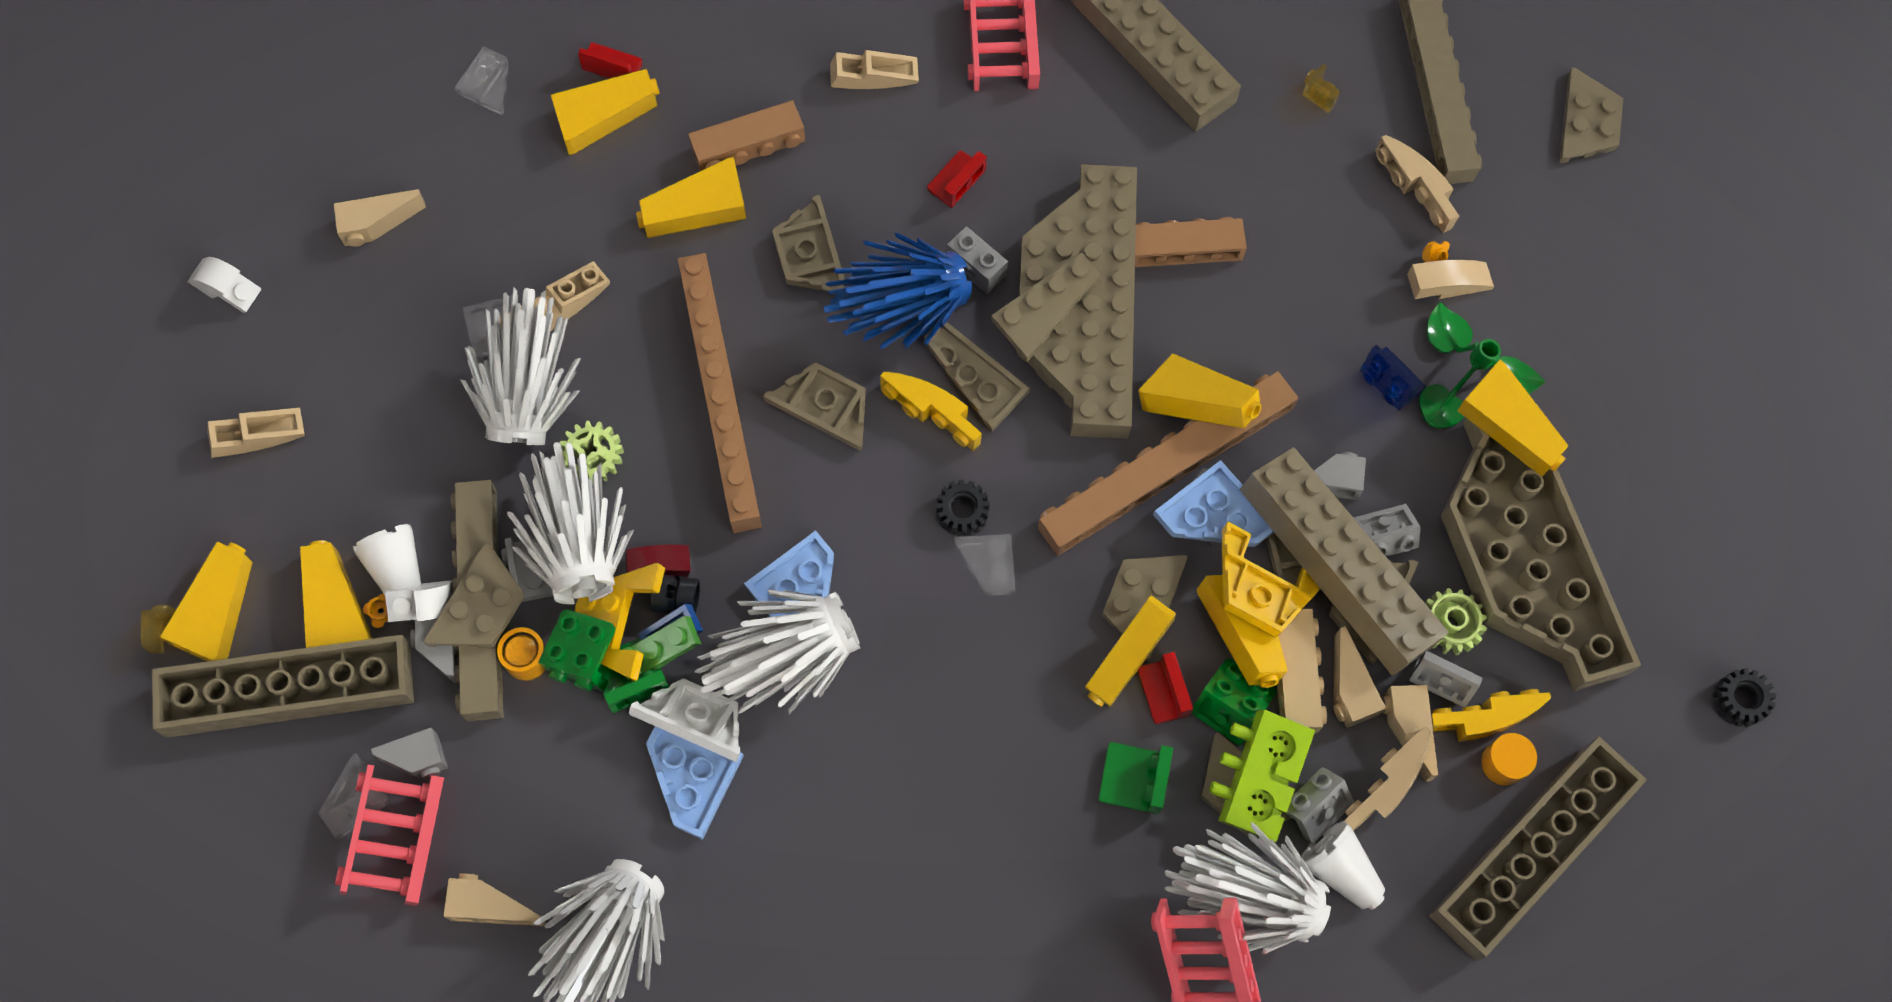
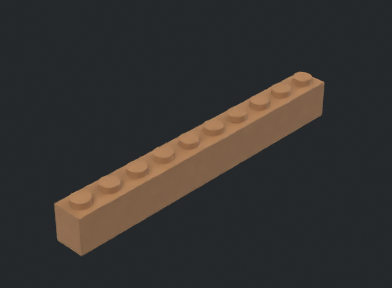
(719, 394)
(1157, 470)

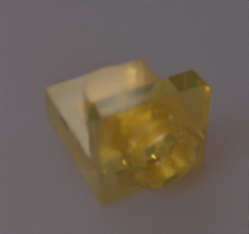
(1320, 91)
(152, 627)

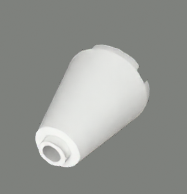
(390, 558)
(1345, 866)

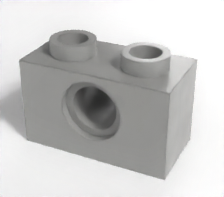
(985, 265)

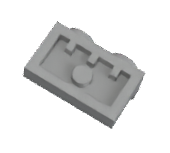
(1392, 529)
(528, 581)
(1445, 679)
(1319, 804)

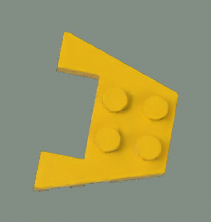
(1257, 593)
(615, 609)

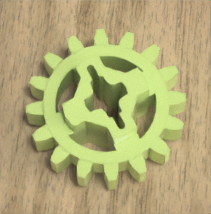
(590, 439)

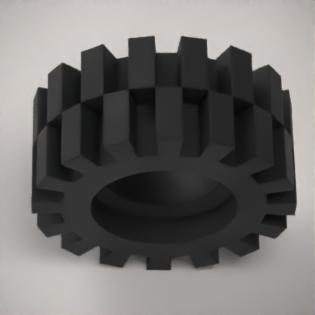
(962, 491)
(1758, 689)

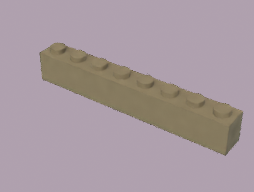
(1441, 90)
(478, 668)

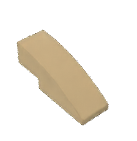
(873, 70)
(1449, 278)
(254, 431)

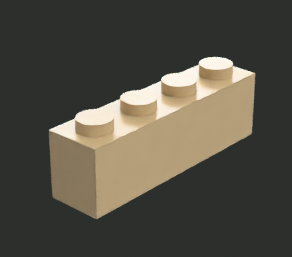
(1301, 685)

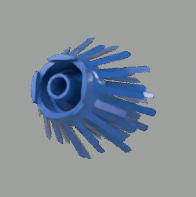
(902, 288)

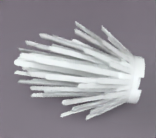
(516, 383)
(574, 549)
(781, 649)
(1284, 902)
(606, 927)

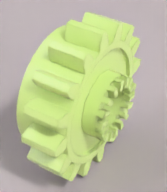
(1466, 614)

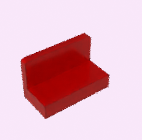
(608, 61)
(957, 177)
(1165, 689)

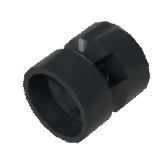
(686, 592)

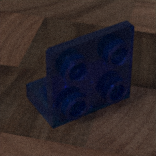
(1391, 377)

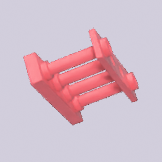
(1028, 46)
(415, 855)
(1240, 967)

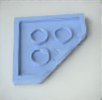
(1207, 505)
(801, 569)
(690, 780)

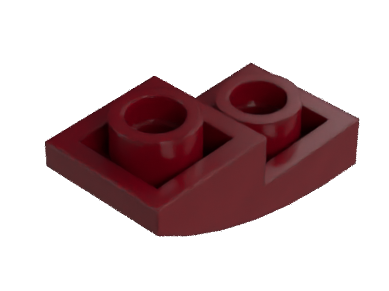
(672, 557)

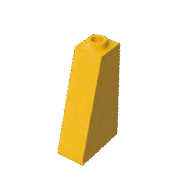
(603, 107)
(694, 202)
(1199, 394)
(1514, 420)
(329, 599)
(211, 607)
(1253, 649)
(1130, 652)

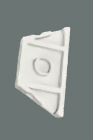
(690, 715)

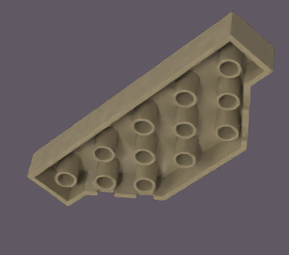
(1092, 348)
(1534, 564)

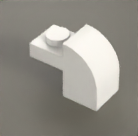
(224, 281)
(419, 602)

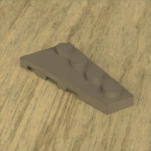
(1040, 309)
(981, 379)

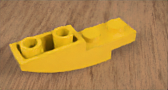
(924, 399)
(1498, 714)

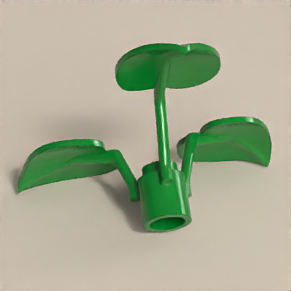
(1450, 332)

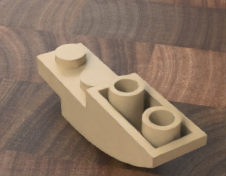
(1416, 173)
(574, 292)
(1402, 769)

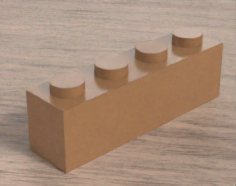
(748, 136)
(1189, 242)

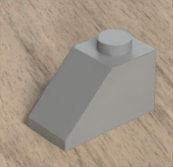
(1344, 475)
(441, 657)
(414, 754)

